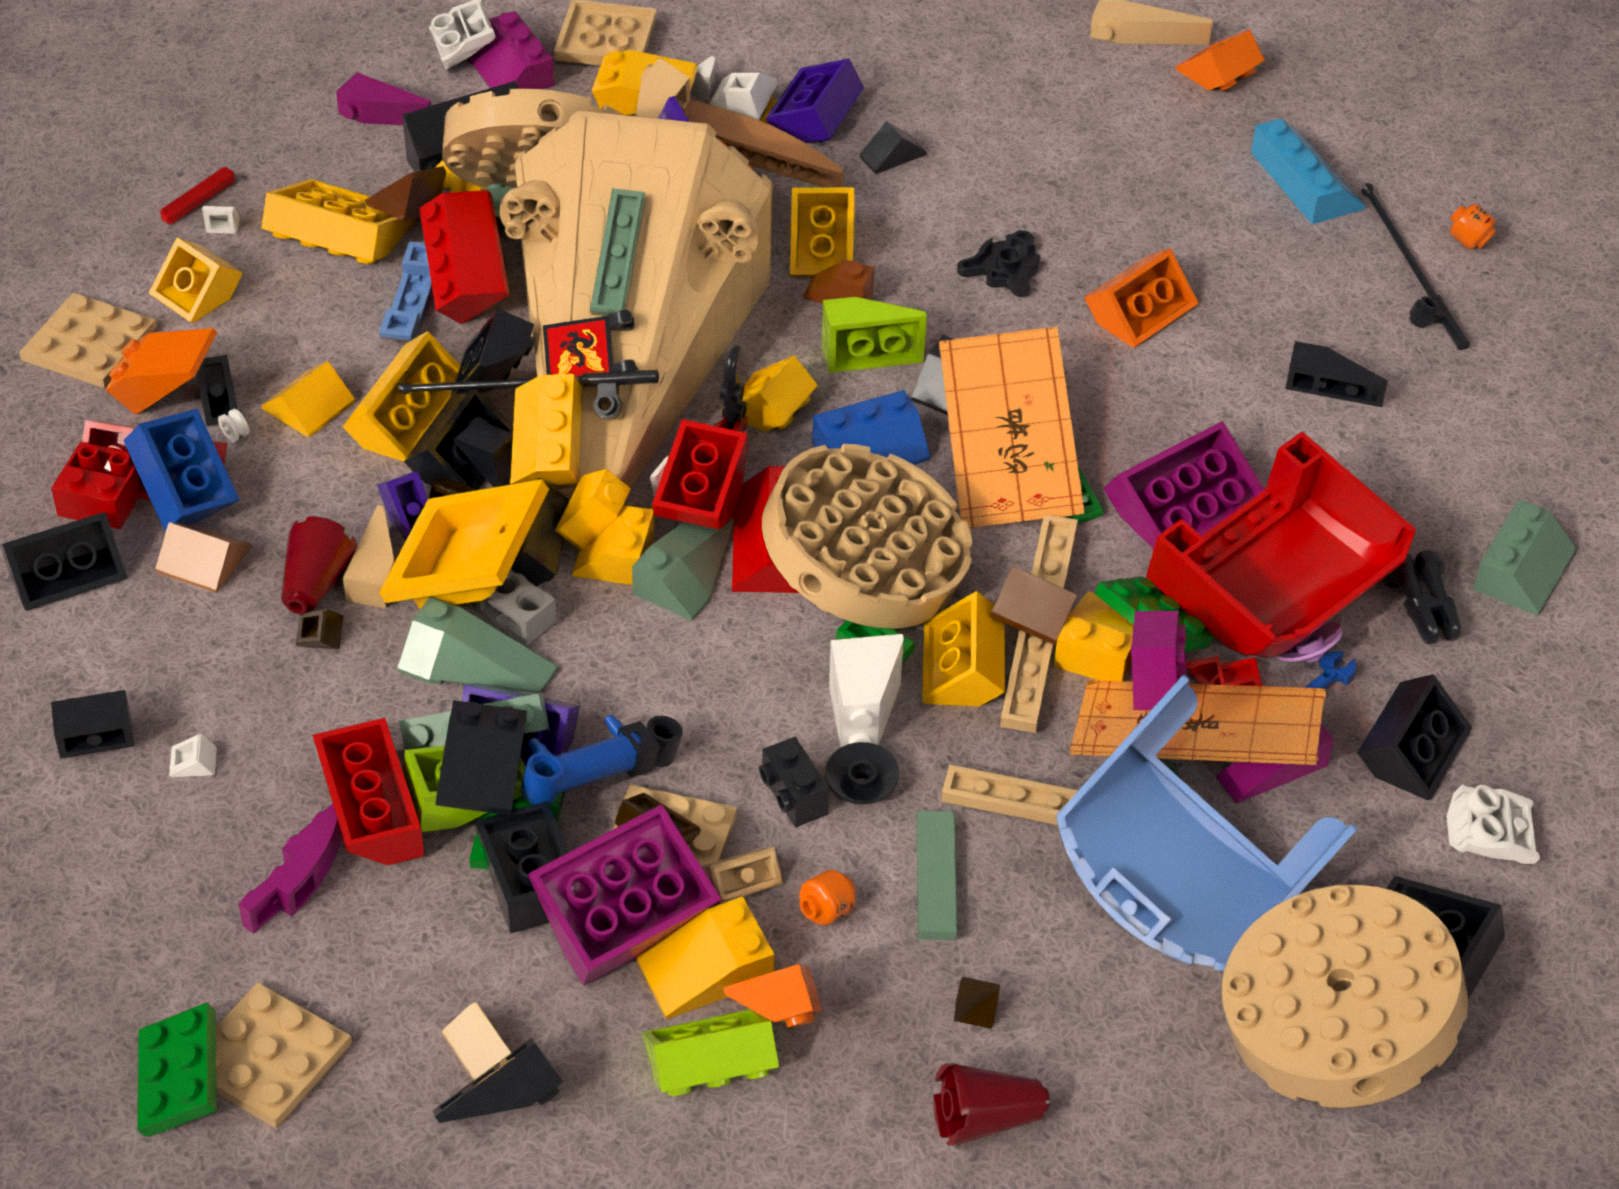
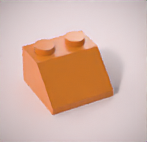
(1223, 62)
(780, 996)

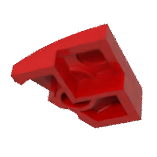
(1238, 672)

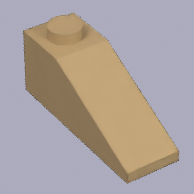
(370, 563)

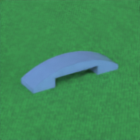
(411, 296)

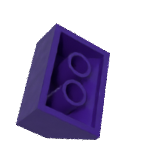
(817, 100)
(561, 718)

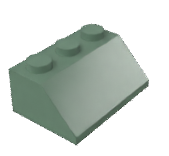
(1525, 558)

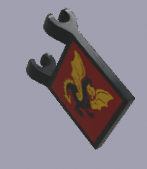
(585, 345)

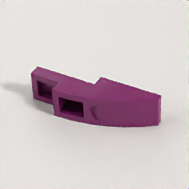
(305, 866)

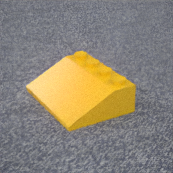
(332, 219)

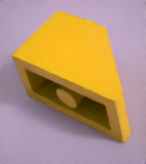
(592, 507)

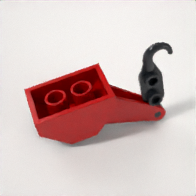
(707, 461)

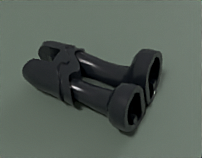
(1426, 609)

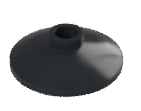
(866, 762)

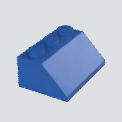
(883, 423)
(180, 468)

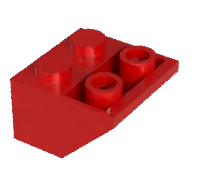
(95, 483)

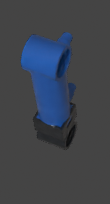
(631, 750)

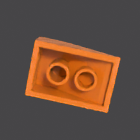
(158, 366)

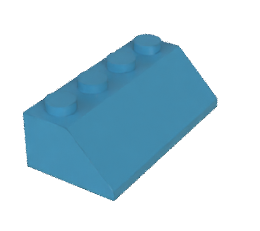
(1302, 172)

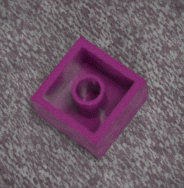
(1156, 656)

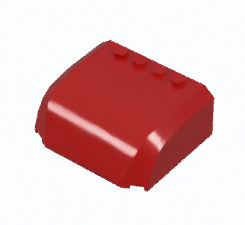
(1284, 555)

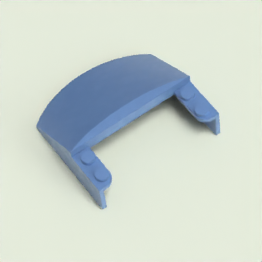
(1168, 858)

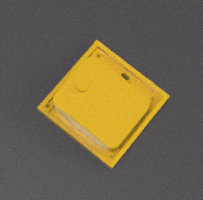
(464, 544)

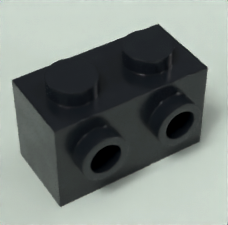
(92, 721)
(794, 781)

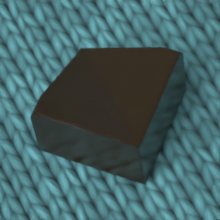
(319, 629)
(976, 1002)

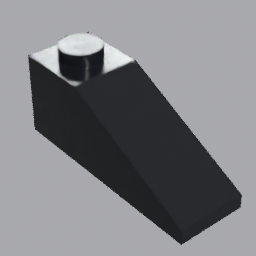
(1331, 375)
(510, 1084)

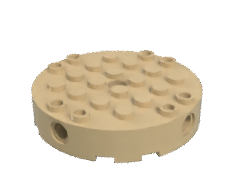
(491, 131)
(866, 536)
(1345, 995)

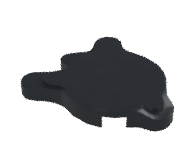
(1005, 263)

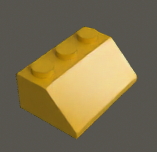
(547, 430)
(964, 654)

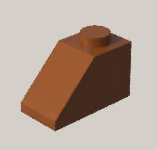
(841, 281)

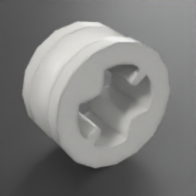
(233, 425)

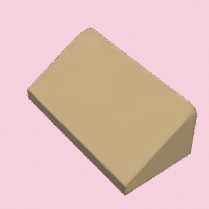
(744, 873)
(475, 1041)

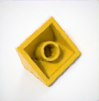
(311, 400)

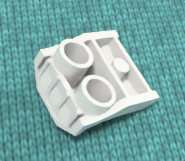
(461, 32)
(1492, 824)

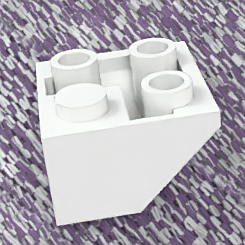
(745, 93)

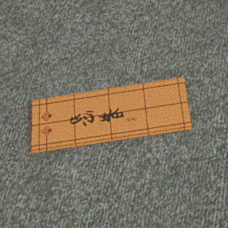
(1010, 427)
(1227, 725)

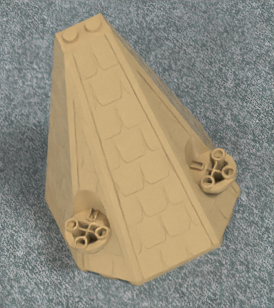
(693, 273)

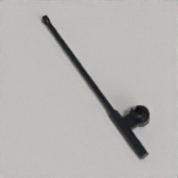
(1430, 308)
(607, 384)

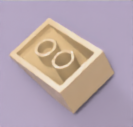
(659, 84)

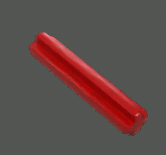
(197, 195)

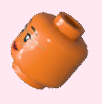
(1472, 226)
(828, 896)

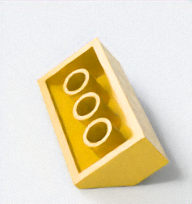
(395, 421)

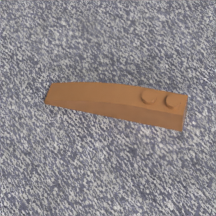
(767, 146)

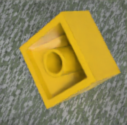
(194, 280)
(777, 393)
(617, 547)

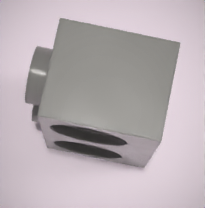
(520, 608)

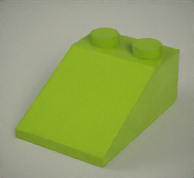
(871, 334)
(422, 777)

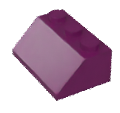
(514, 56)

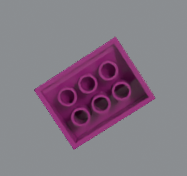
(1191, 481)
(622, 893)

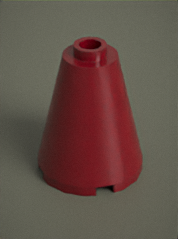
(314, 562)
(985, 1102)

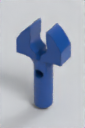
(1331, 675)

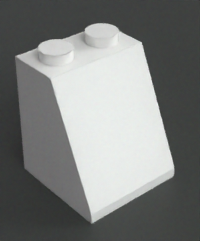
(864, 685)

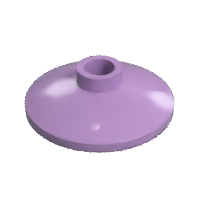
(1314, 645)

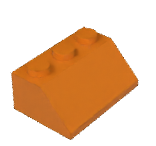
(1142, 298)

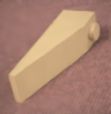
(1144, 24)

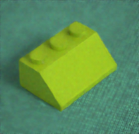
(711, 1051)

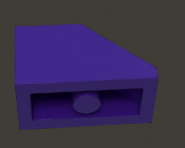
(404, 500)

